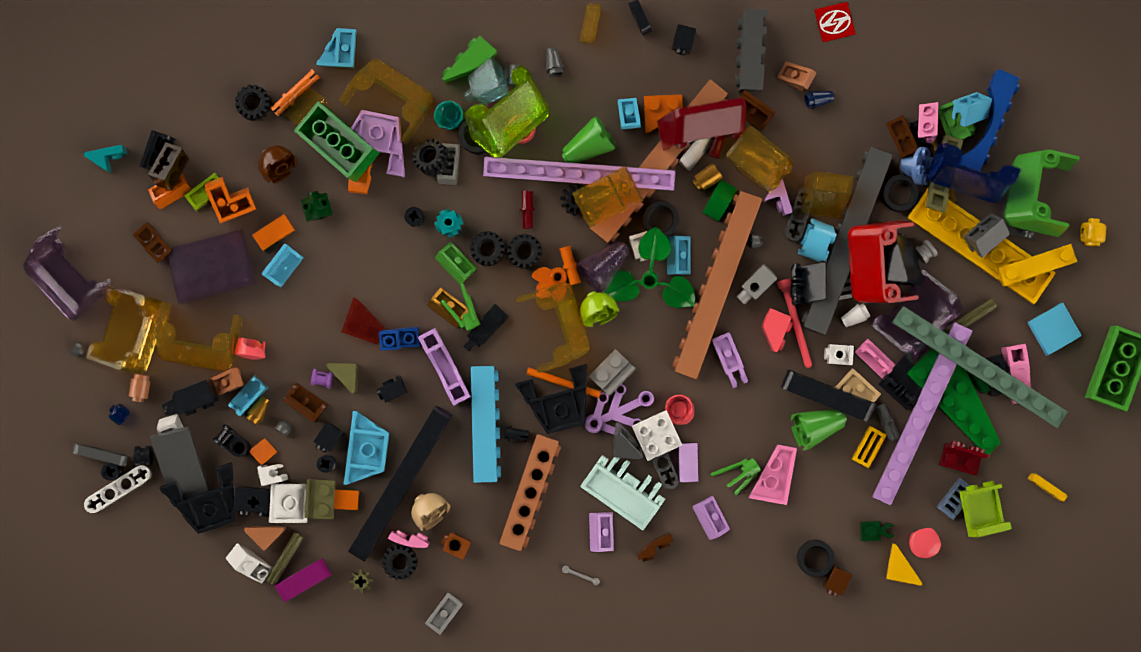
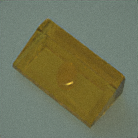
(590, 23)

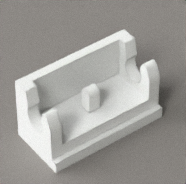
(269, 475)

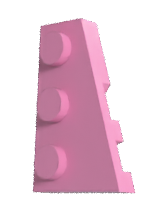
(776, 477)

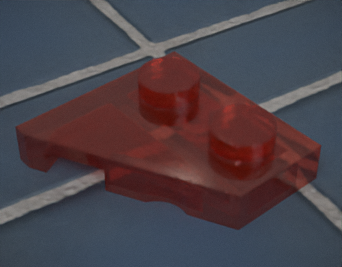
(362, 323)

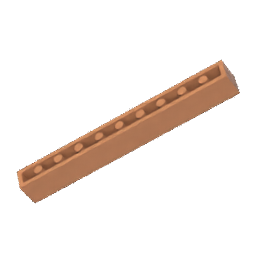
(657, 159)
(718, 284)

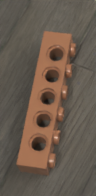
(509, 538)

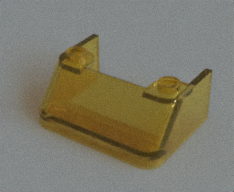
(417, 98)
(563, 300)
(215, 357)

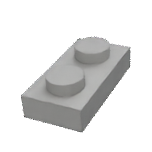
(444, 613)

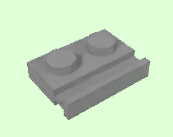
(612, 372)

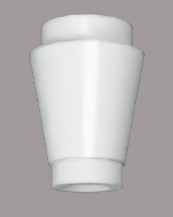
(856, 315)

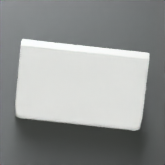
(695, 153)

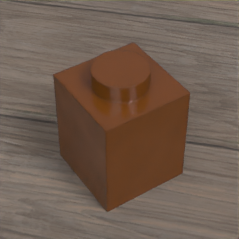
(837, 581)

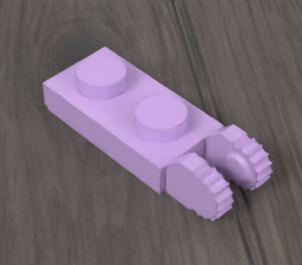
(729, 357)

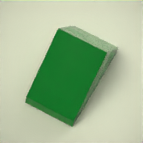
(719, 200)

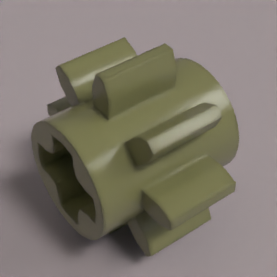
(365, 576)

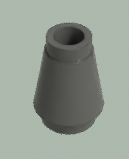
(554, 64)

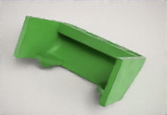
(1021, 205)

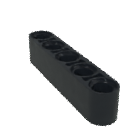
(828, 395)

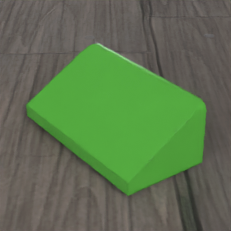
(455, 263)

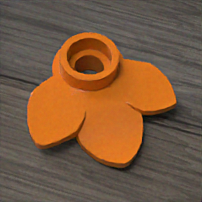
(546, 276)

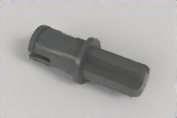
(887, 422)

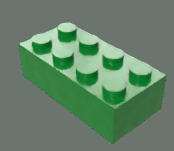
(336, 141)

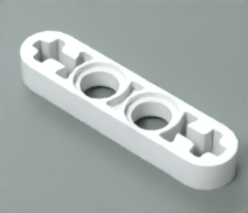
(118, 489)

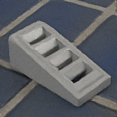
(445, 179)

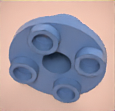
(917, 166)

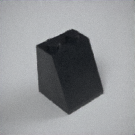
(902, 263)

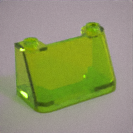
(509, 119)

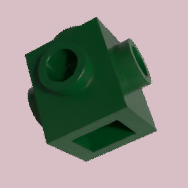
(316, 206)

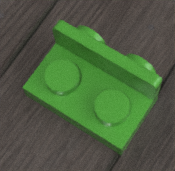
(953, 127)

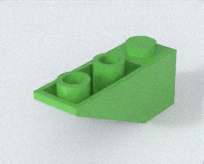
(468, 62)

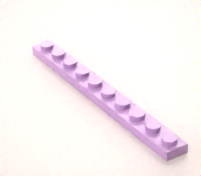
(573, 172)
(918, 421)

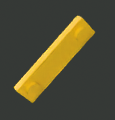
(1037, 265)

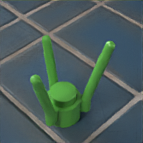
(470, 319)
(749, 469)

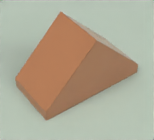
(264, 535)

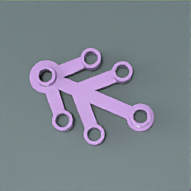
(614, 412)

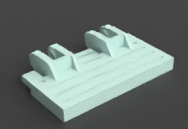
(622, 493)

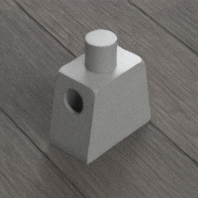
(763, 277)

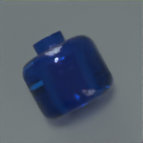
(118, 413)

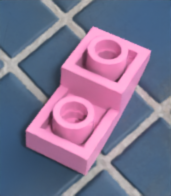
(416, 540)

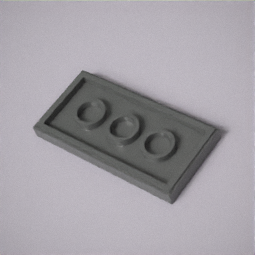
(180, 460)

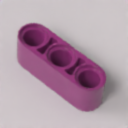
(303, 580)

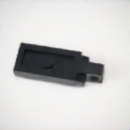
(488, 326)

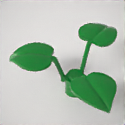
(658, 247)

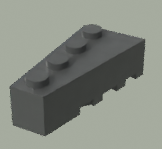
(751, 50)

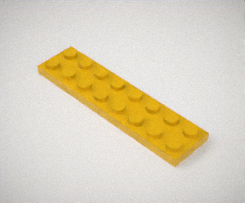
(955, 223)

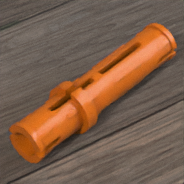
(295, 92)

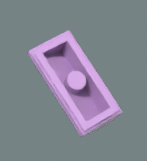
(688, 462)
(711, 518)
(601, 532)

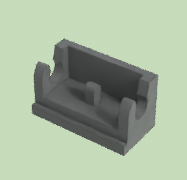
(986, 235)

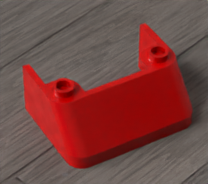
(868, 264)

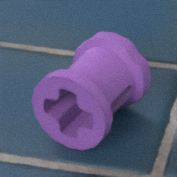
(321, 378)

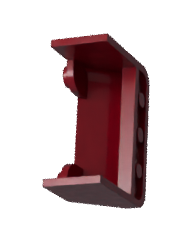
(702, 123)

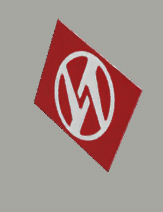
(835, 21)

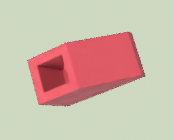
(775, 327)

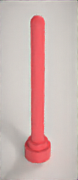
(785, 287)

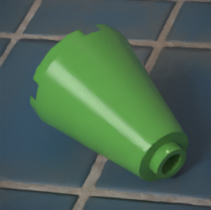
(589, 142)
(816, 426)

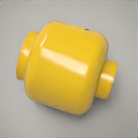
(1093, 232)

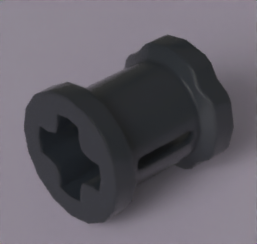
(320, 462)
(107, 467)

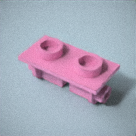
(928, 121)
(875, 358)

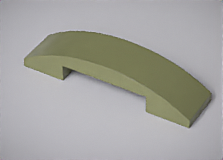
(938, 195)

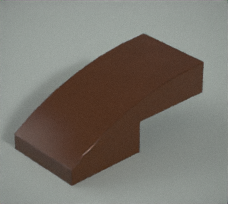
(152, 242)

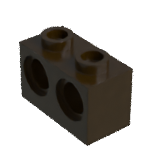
(168, 166)

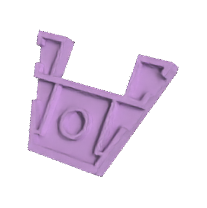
(384, 135)

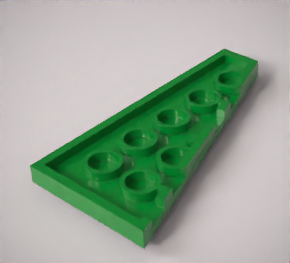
(959, 403)

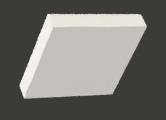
(287, 503)

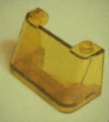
(129, 332)

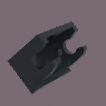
(153, 148)

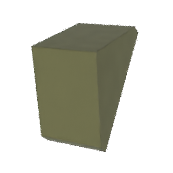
(346, 374)

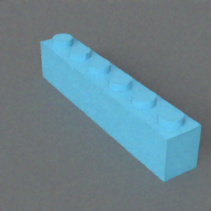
(484, 424)

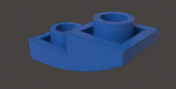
(399, 338)

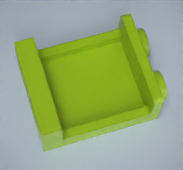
(983, 510)

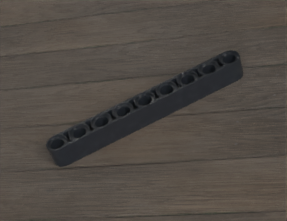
(400, 483)

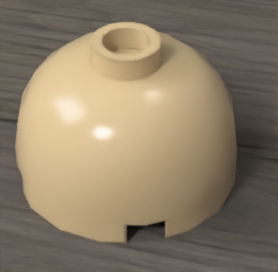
(428, 510)

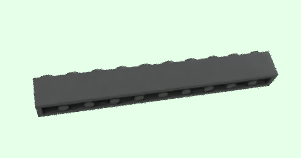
(857, 213)

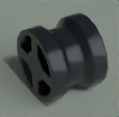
(417, 217)
(143, 455)

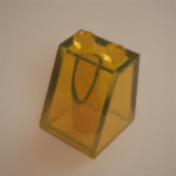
(759, 159)
(826, 194)
(607, 196)

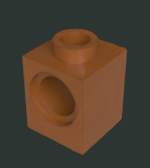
(459, 553)

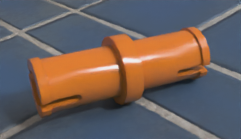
(570, 265)

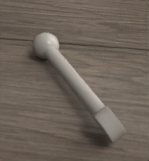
(566, 569)

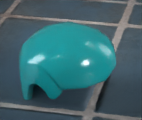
(448, 115)

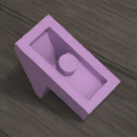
(783, 204)

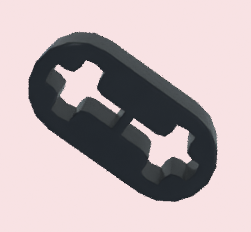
(640, 17)

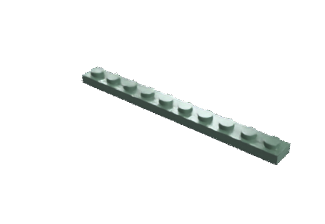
(979, 367)

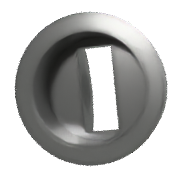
(754, 240)
(79, 350)
(284, 428)

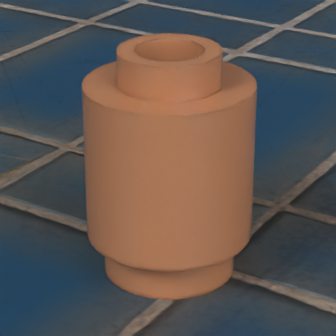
(139, 387)

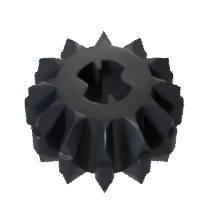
(575, 207)

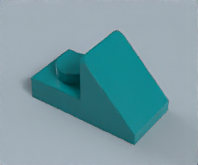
(102, 156)

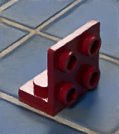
(962, 459)

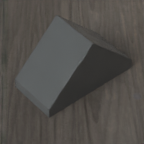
(625, 444)

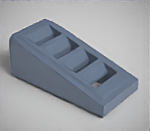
(946, 500)

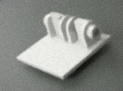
(657, 435)

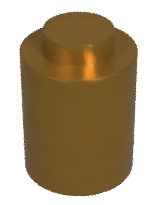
(707, 178)

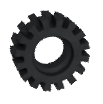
(249, 91)
(424, 150)
(481, 238)
(532, 242)
(399, 573)

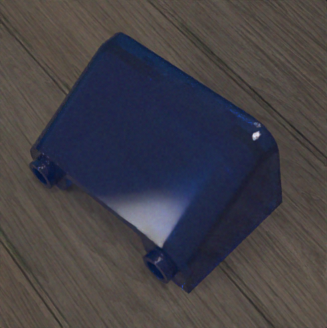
(948, 172)

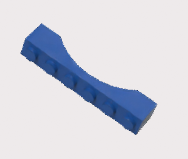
(1000, 89)

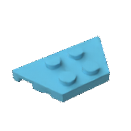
(366, 449)

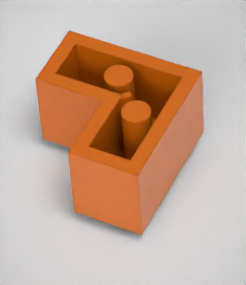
(228, 205)

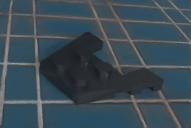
(560, 409)
(209, 508)

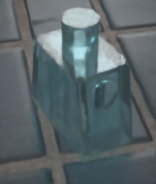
(487, 83)

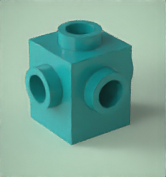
(451, 230)

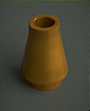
(257, 410)

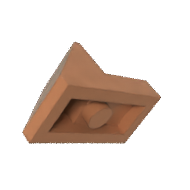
(796, 76)
(228, 381)

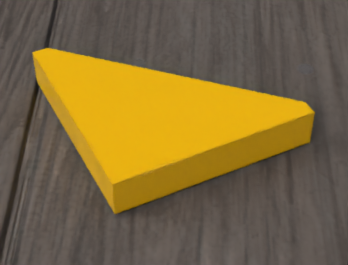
(900, 569)

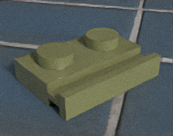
(320, 499)

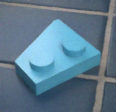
(340, 50)

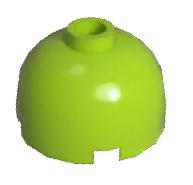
(598, 308)

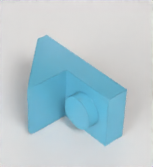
(629, 113)

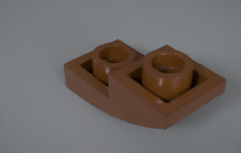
(649, 550)

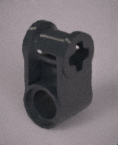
(229, 439)

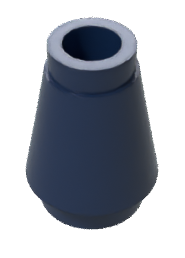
(818, 98)

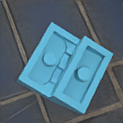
(1054, 329)

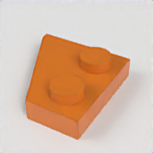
(657, 107)

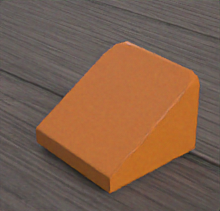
(263, 451)

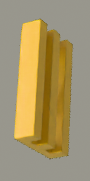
(861, 461)
(1048, 487)

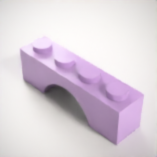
(444, 366)

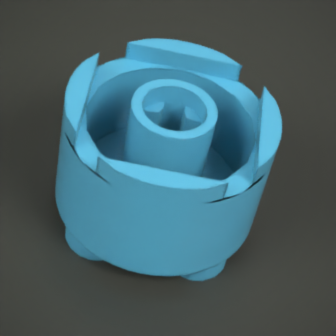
(816, 240)

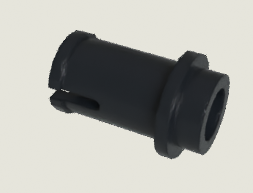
(914, 126)
(516, 434)

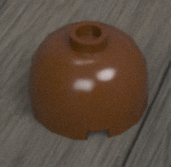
(276, 163)

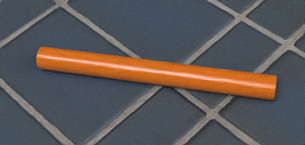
(560, 381)

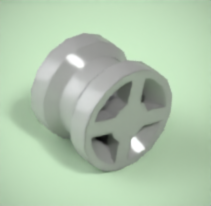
(925, 251)

